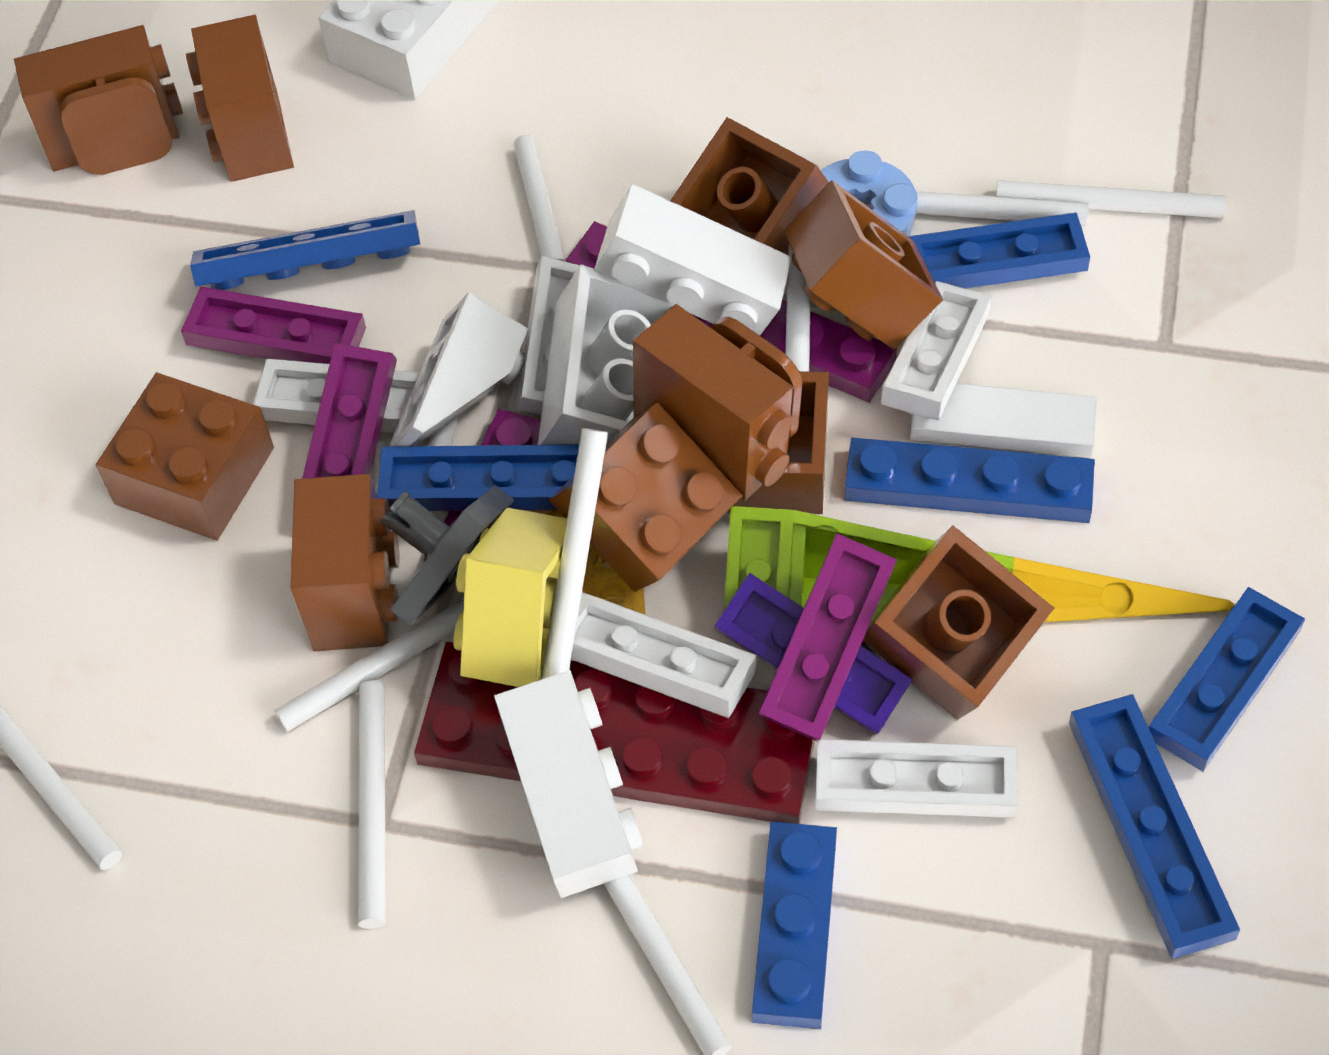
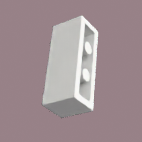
(692, 261)
(569, 783)

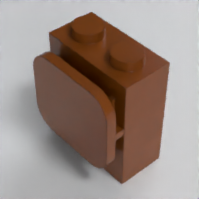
(101, 101)
(724, 390)

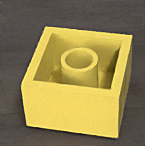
(509, 597)

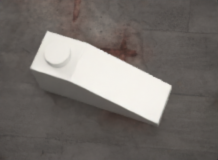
(465, 363)

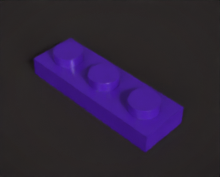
(763, 623)

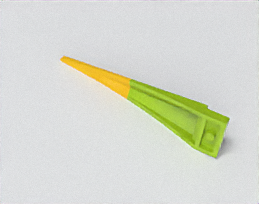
(791, 545)

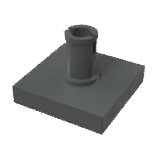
(440, 544)

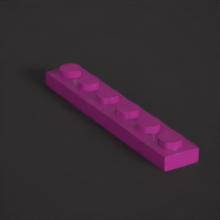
(852, 361)

